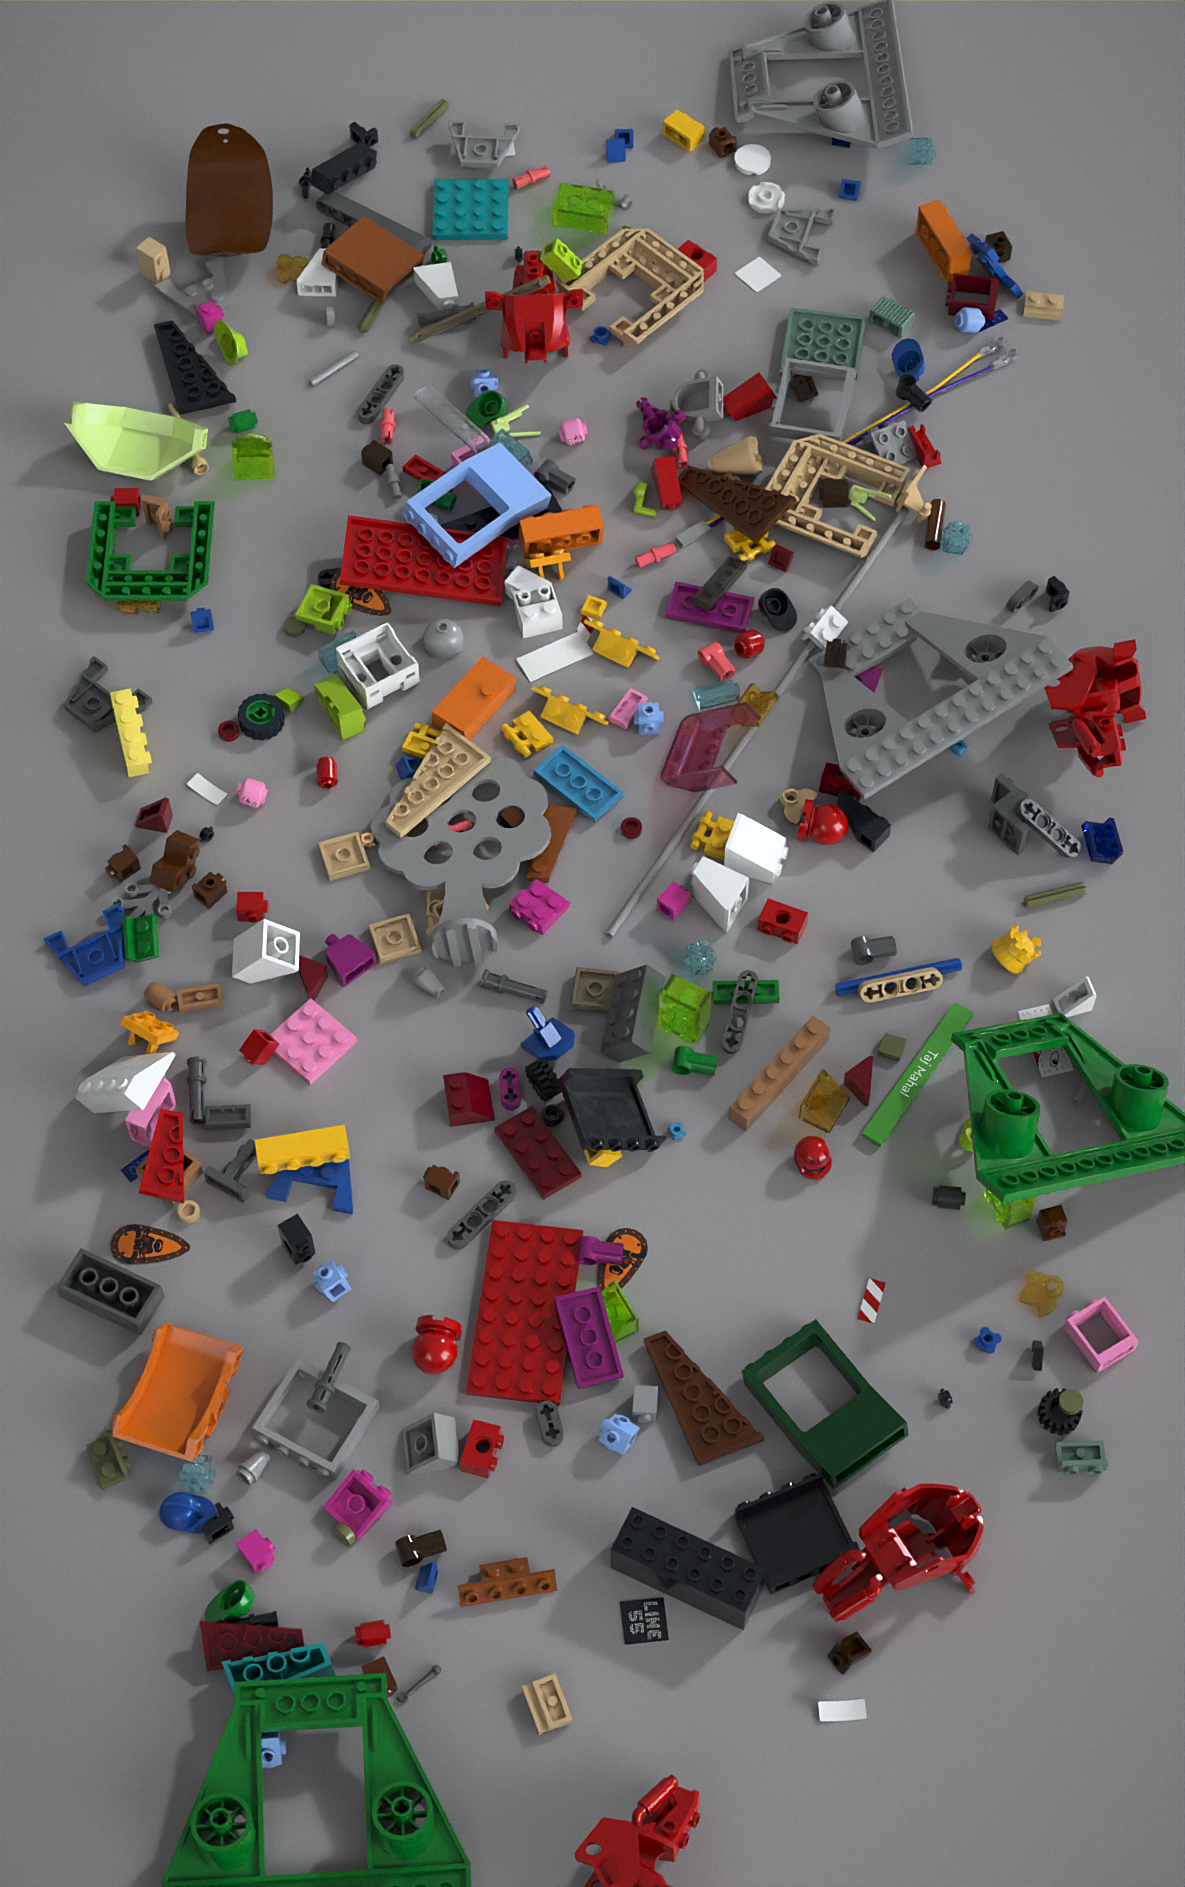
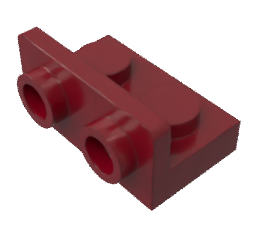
(834, 781)

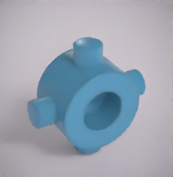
(959, 747)
(676, 1131)

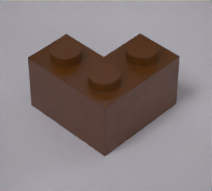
(177, 862)

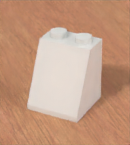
(755, 850)
(719, 891)
(265, 952)

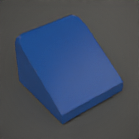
(627, 134)
(615, 150)
(849, 189)
(618, 588)
(407, 767)
(427, 1578)

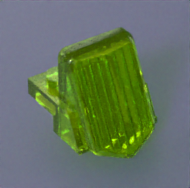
(253, 457)

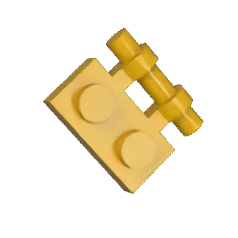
(739, 542)
(531, 730)
(419, 743)
(718, 839)

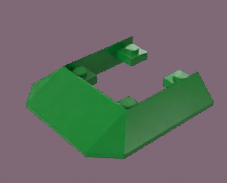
(112, 574)

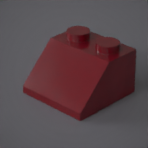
(468, 1099)

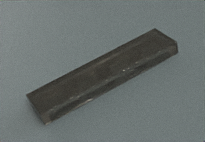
(719, 583)

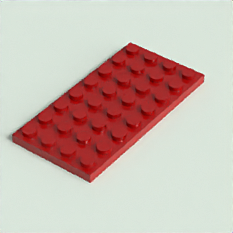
(402, 561)
(518, 1332)

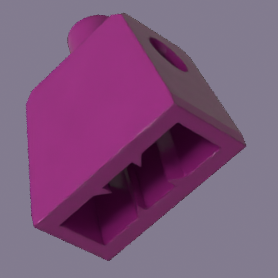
(348, 957)

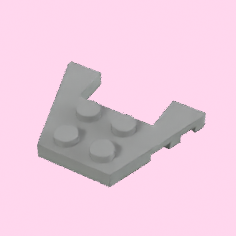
(482, 150)
(792, 229)
(199, 293)

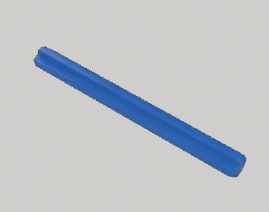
(943, 967)

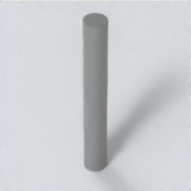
(333, 368)

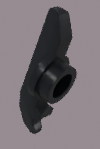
(305, 183)

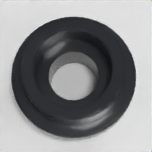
(549, 1110)

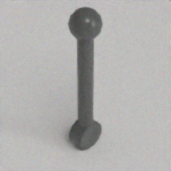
(403, 1696)

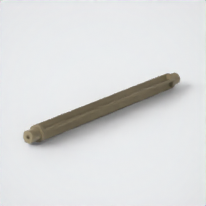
(474, 311)

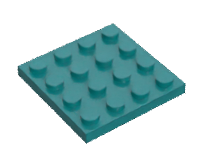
(470, 209)

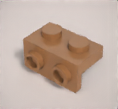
(157, 514)

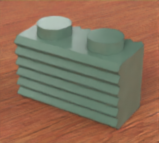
(892, 317)

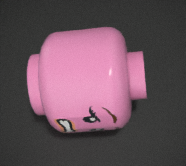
(572, 431)
(251, 793)

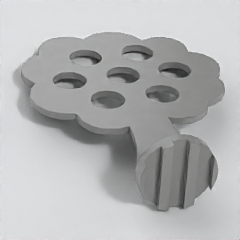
(464, 925)

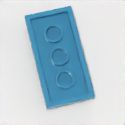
(578, 783)

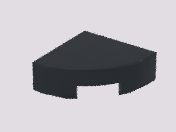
(1037, 1349)

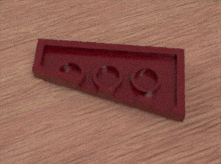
(234, 1641)

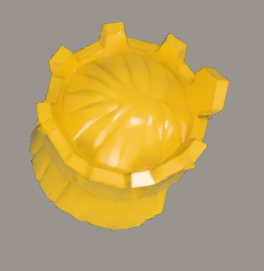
(1015, 949)

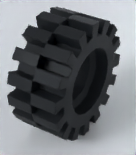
(543, 1079)
(1046, 1417)

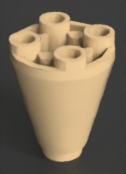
(738, 458)

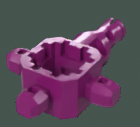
(655, 420)

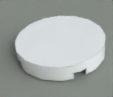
(752, 159)
(766, 197)

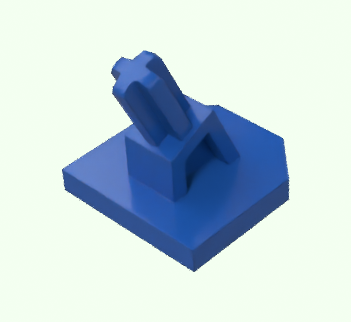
(550, 1037)

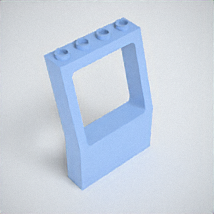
(502, 484)

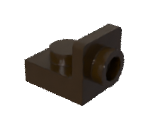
(803, 387)
(836, 654)
(848, 1652)

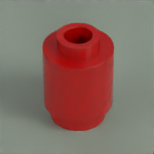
(326, 773)
(372, 1633)

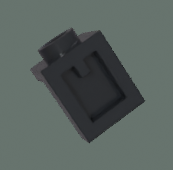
(359, 134)
(219, 1526)

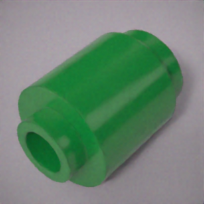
(242, 421)

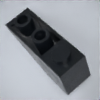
(865, 824)

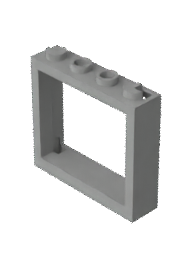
(818, 370)
(303, 1456)

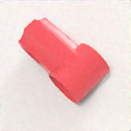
(714, 657)

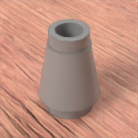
(428, 981)
(250, 1470)

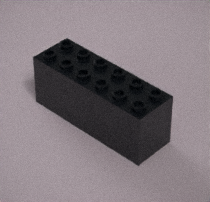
(687, 1568)

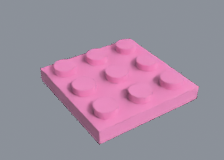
(312, 1041)

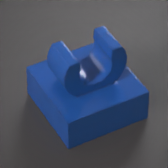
(202, 620)

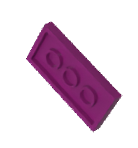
(728, 614)
(588, 1337)

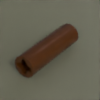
(935, 524)

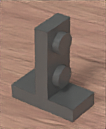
(233, 1172)

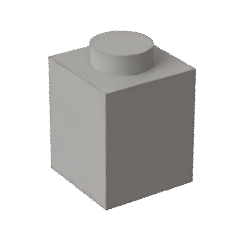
(645, 1404)

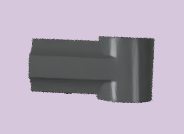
(551, 474)
(867, 949)

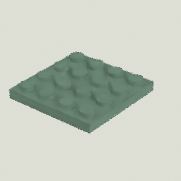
(824, 337)

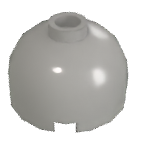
(443, 639)

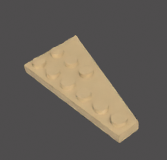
(439, 776)

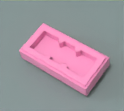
(624, 711)

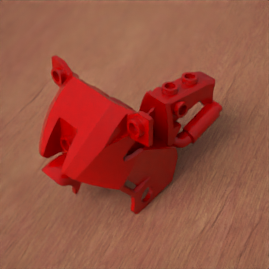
(534, 320)
(1097, 687)
(904, 1553)
(656, 1832)

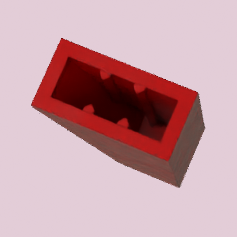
(749, 398)
(666, 483)

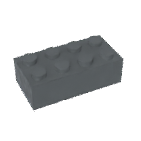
(632, 1013)
(110, 1291)

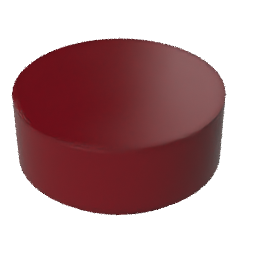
(228, 731)
(631, 828)

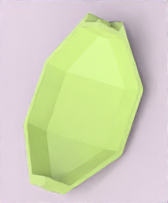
(134, 439)

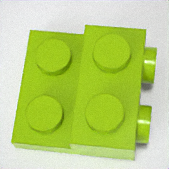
(324, 609)

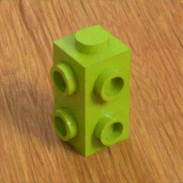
(561, 260)

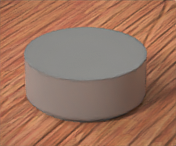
(329, 316)

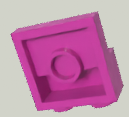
(538, 907)
(358, 1502)

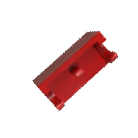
(925, 452)

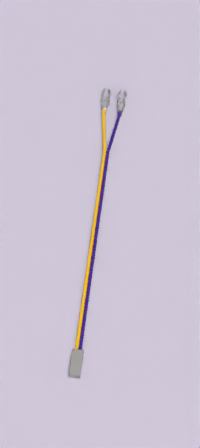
(703, 528)

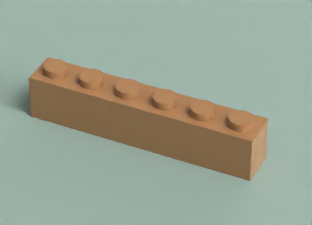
(779, 1073)

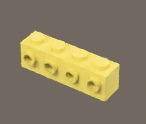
(129, 732)

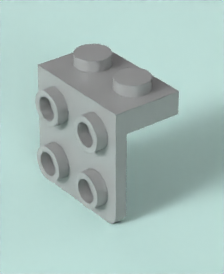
(892, 442)

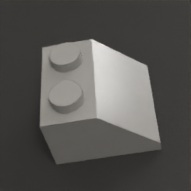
(431, 1444)

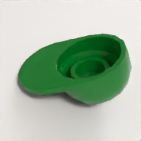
(486, 408)
(233, 1601)

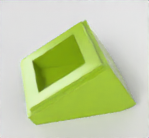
(289, 699)

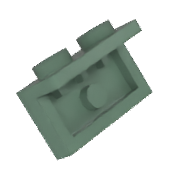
(1080, 1457)

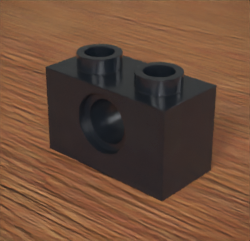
(296, 1239)

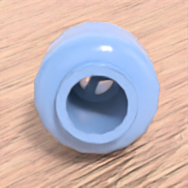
(969, 320)

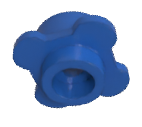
(601, 335)
(980, 1341)

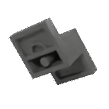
(1003, 818)

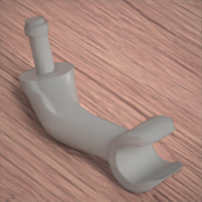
(623, 202)

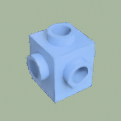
(483, 381)
(648, 718)
(331, 1280)
(618, 1433)
(272, 1749)

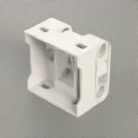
(368, 649)

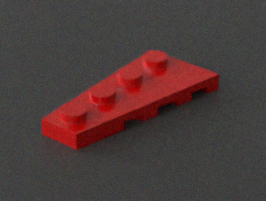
(164, 1166)

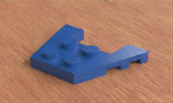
(988, 258)
(97, 955)
(326, 1175)

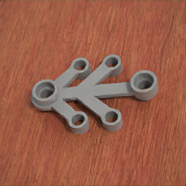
(145, 905)

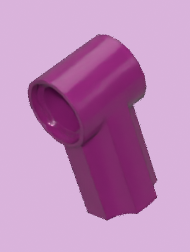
(593, 1251)

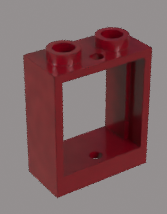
(976, 285)

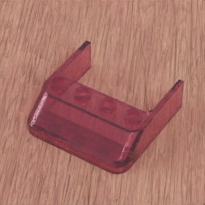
(697, 746)

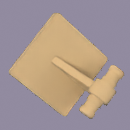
(911, 497)

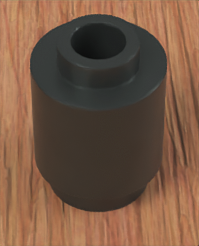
(948, 1197)

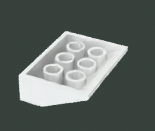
(124, 1083)

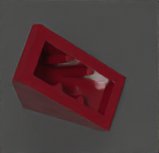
(155, 816)
(312, 975)
(859, 1080)

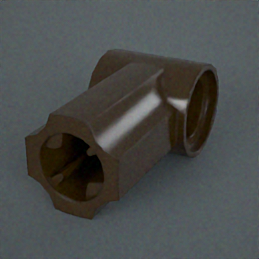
(414, 1549)

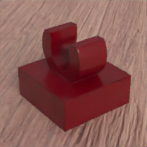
(781, 558)

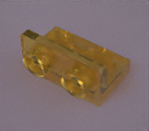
(760, 702)

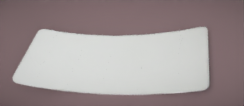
(206, 789)
(842, 1710)

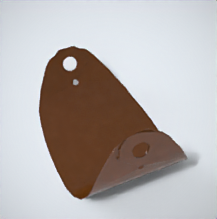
(228, 194)

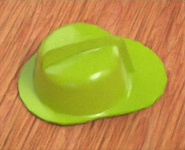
(230, 342)

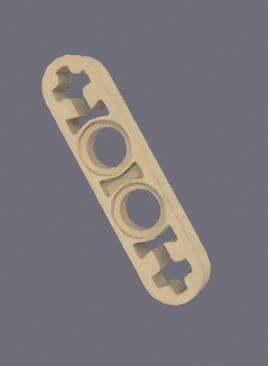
(900, 987)

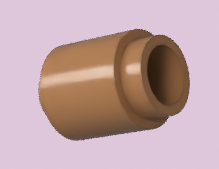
(160, 996)

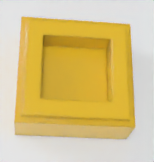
(593, 607)

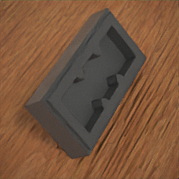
(228, 1116)

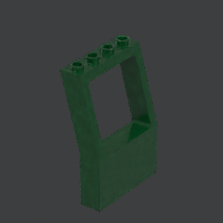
(848, 1436)

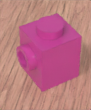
(207, 315)
(673, 901)
(256, 1551)

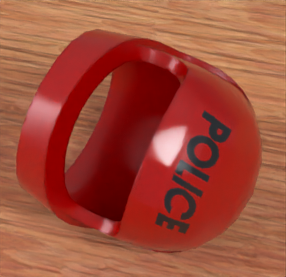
(812, 1154)

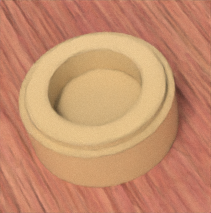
(188, 1212)

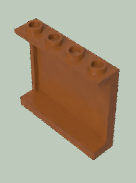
(371, 258)

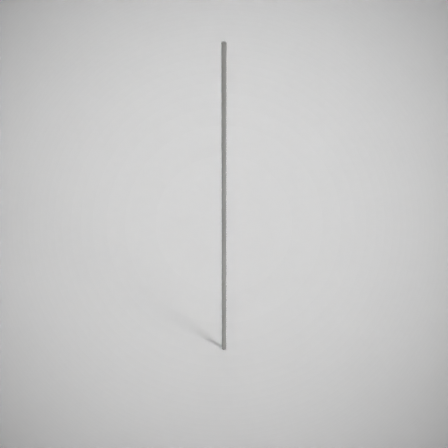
(750, 732)

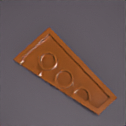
(560, 823)

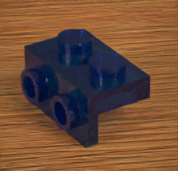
(1102, 841)

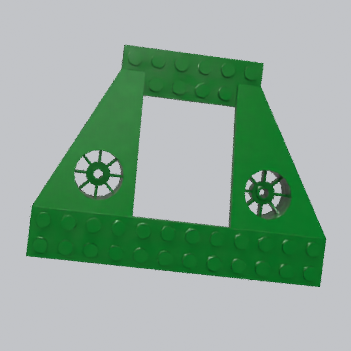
(1007, 1145)
(391, 1778)

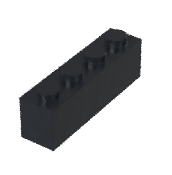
(343, 168)

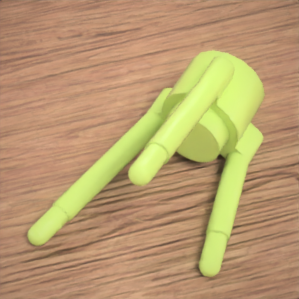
(502, 422)
(859, 495)

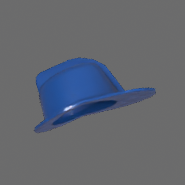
(908, 358)
(186, 1512)

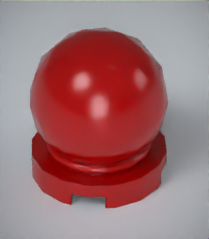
(823, 823)
(435, 1346)

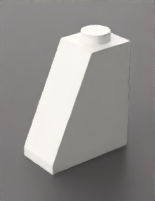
(317, 279)
(437, 284)

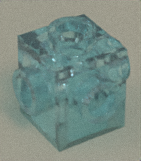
(921, 151)
(956, 538)
(699, 957)
(197, 1474)

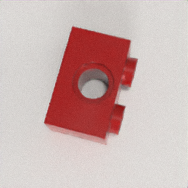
(700, 257)
(778, 912)
(481, 1435)

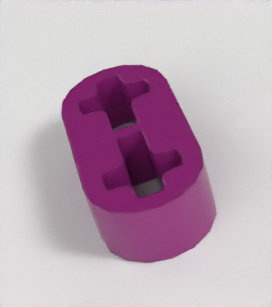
(505, 1089)

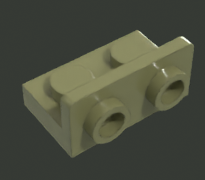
(108, 1460)

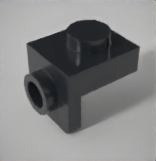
(1058, 593)

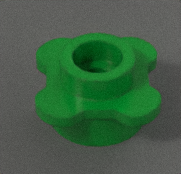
(439, 255)

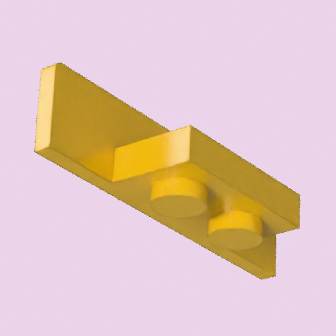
(617, 648)
(565, 714)

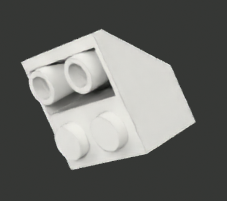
(537, 610)

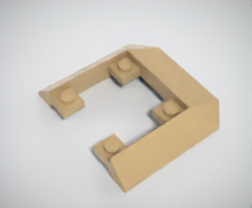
(653, 260)
(824, 458)

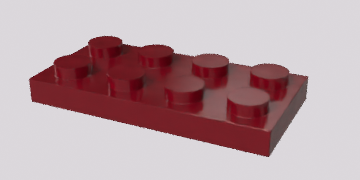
(537, 1152)

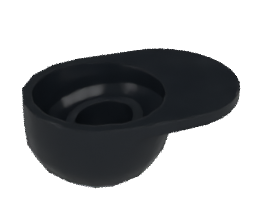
(778, 609)

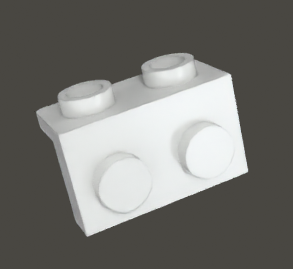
(825, 627)

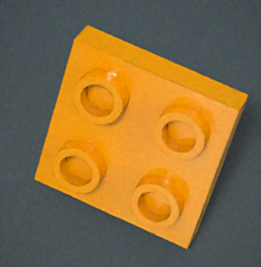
(555, 556)
(149, 1028)

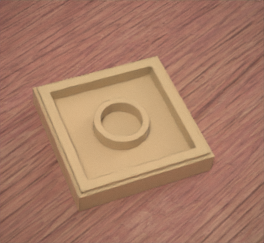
(343, 856)
(394, 938)

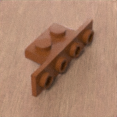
(506, 1581)

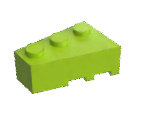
(340, 706)

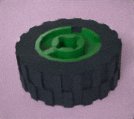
(261, 727)

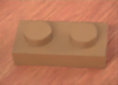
(200, 997)

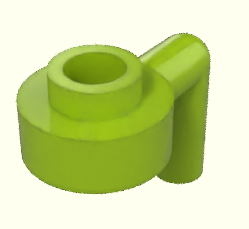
(641, 493)
(966, 1136)

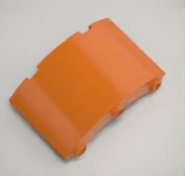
(179, 1392)

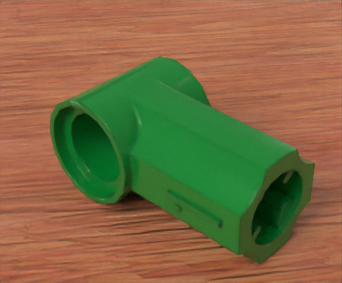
(445, 502)
(688, 1061)

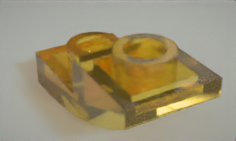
(133, 607)

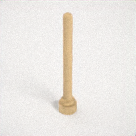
(199, 464)

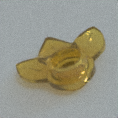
(289, 267)
(1038, 1293)

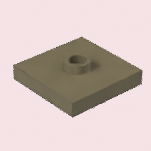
(593, 989)

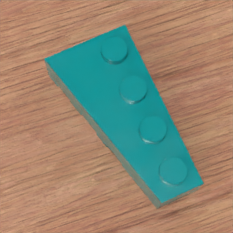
(297, 1663)

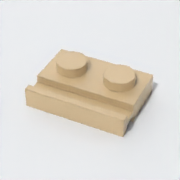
(1043, 305)
(547, 1704)

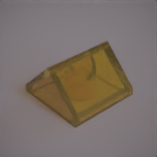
(823, 1103)

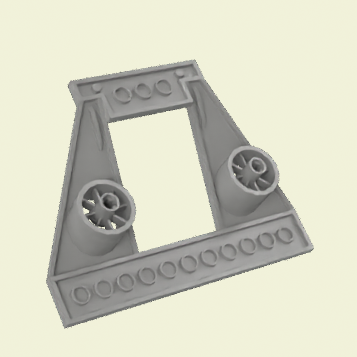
(836, 108)
(895, 746)

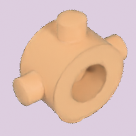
(367, 840)

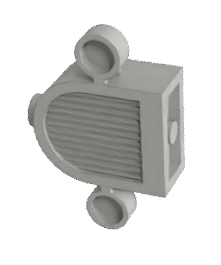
(700, 401)

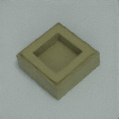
(892, 1046)

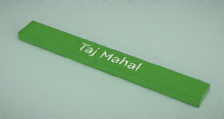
(916, 1075)

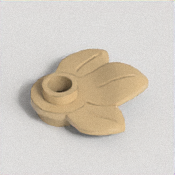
(794, 809)

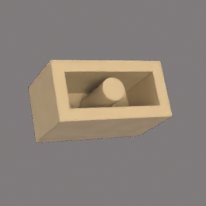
(153, 260)

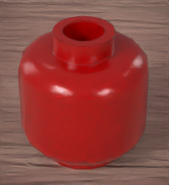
(749, 644)

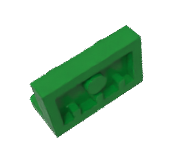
(141, 938)

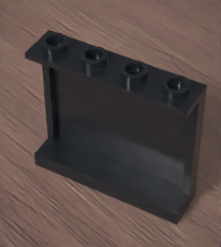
(608, 1109)
(793, 1531)

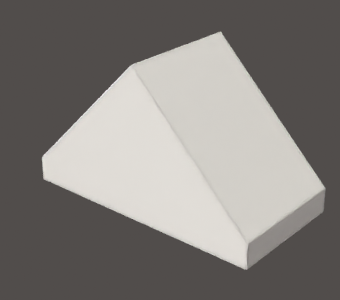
(1076, 999)

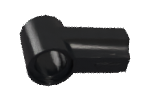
(912, 393)

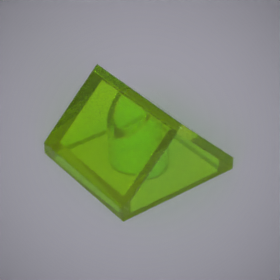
(620, 1312)

